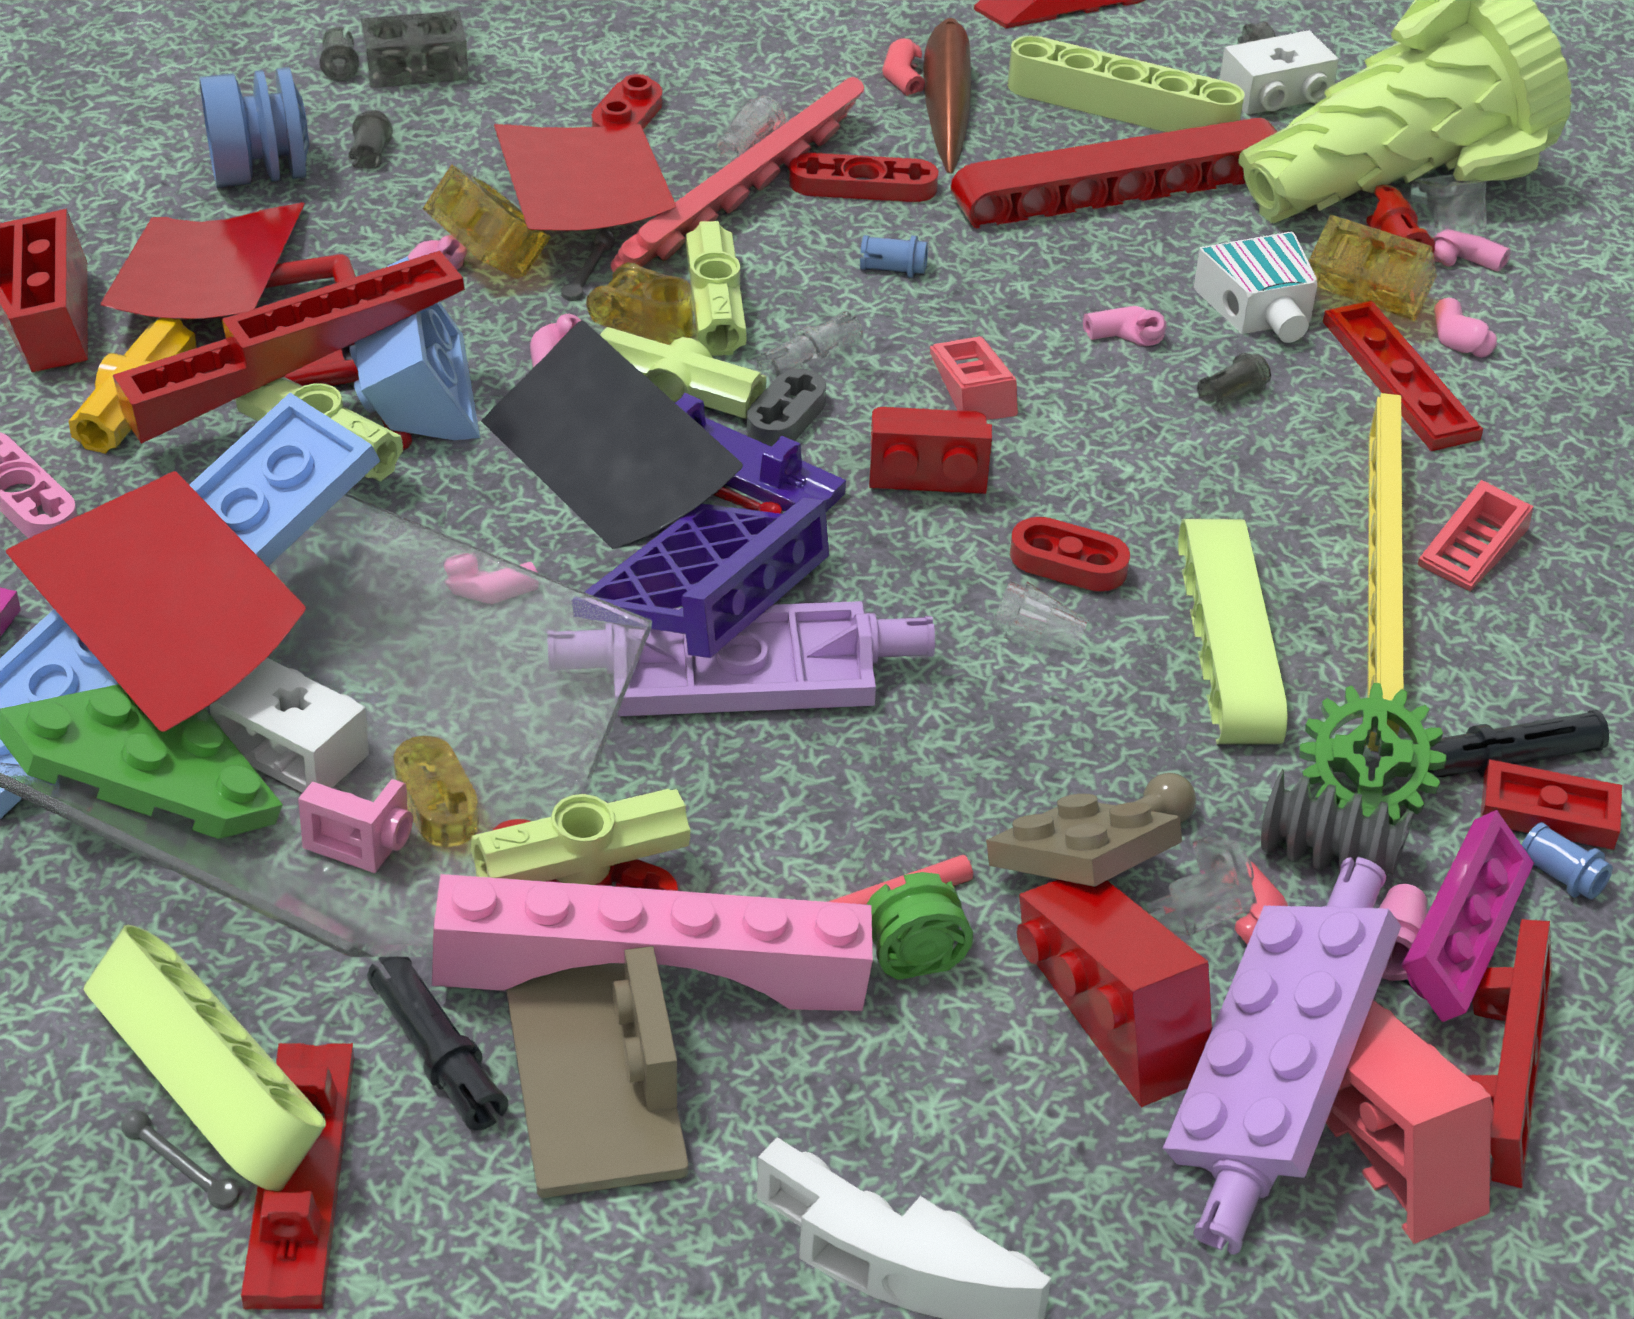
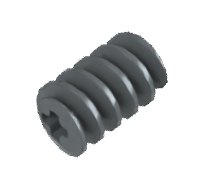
(1331, 829)

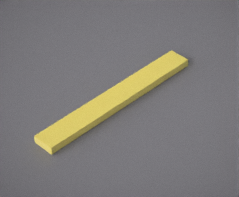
(1385, 553)

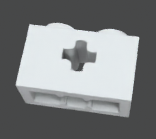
(1280, 71)
(293, 726)

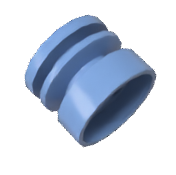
(253, 127)

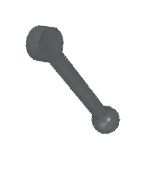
(603, 241)
(220, 1193)

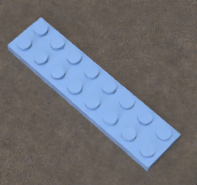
(262, 487)

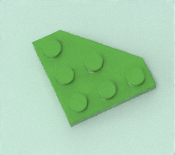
(115, 747)

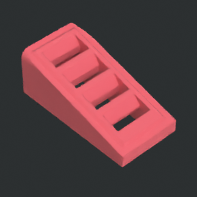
(976, 385)
(1492, 506)

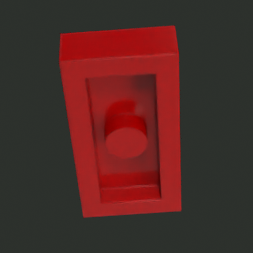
(1570, 805)

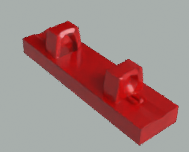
(1521, 1000)
(295, 1226)

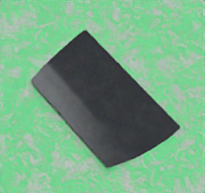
(609, 440)

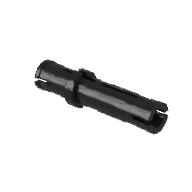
(1522, 742)
(449, 1057)

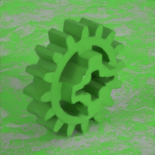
(1397, 755)

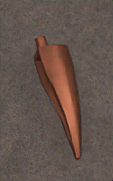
(948, 88)

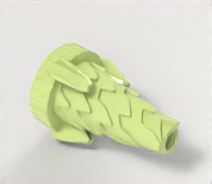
(1459, 89)

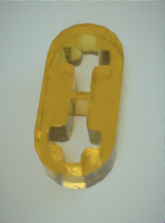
(447, 787)

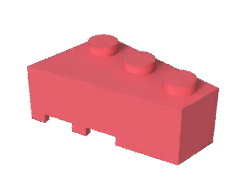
(1416, 1125)

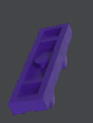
(769, 471)

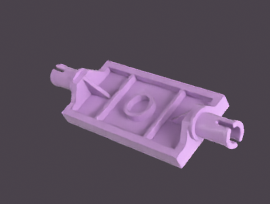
(779, 662)
(1282, 1047)

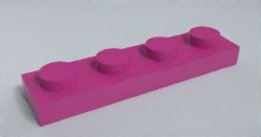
(1468, 917)

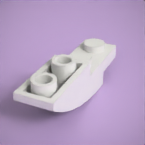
(916, 1261)

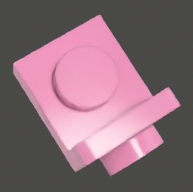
(353, 827)

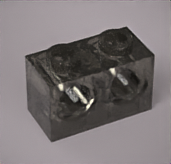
(414, 49)

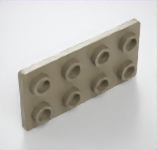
(598, 1076)

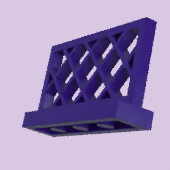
(718, 571)

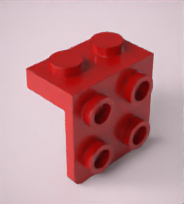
(930, 450)

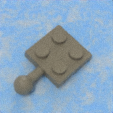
(1096, 840)

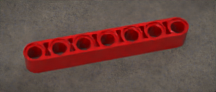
(1106, 172)

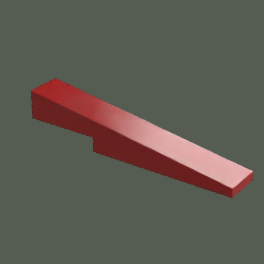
(277, 341)

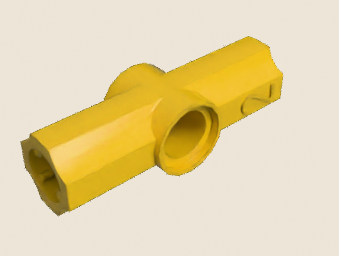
(99, 420)

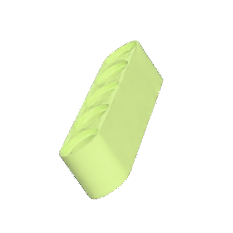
(1119, 86)
(1234, 631)
(204, 1058)

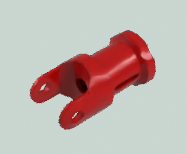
(1397, 216)

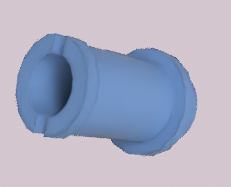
(894, 255)
(1577, 868)

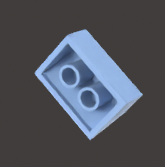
(418, 376)

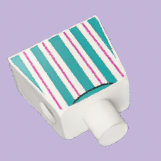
(1259, 284)

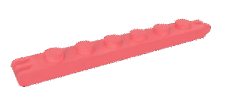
(730, 185)

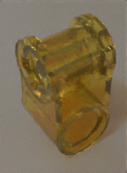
(644, 304)

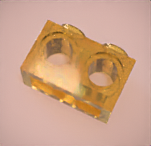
(485, 222)
(1373, 266)

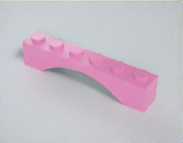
(517, 930)

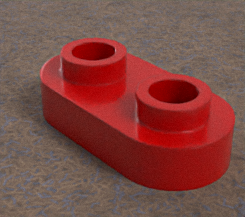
(629, 103)
(1069, 553)

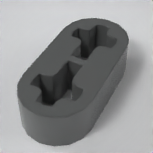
(795, 413)

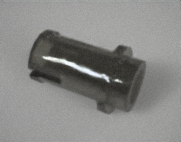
(338, 58)
(370, 134)
(1245, 375)

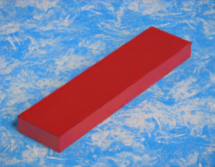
(1400, 370)

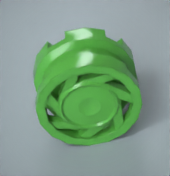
(919, 926)

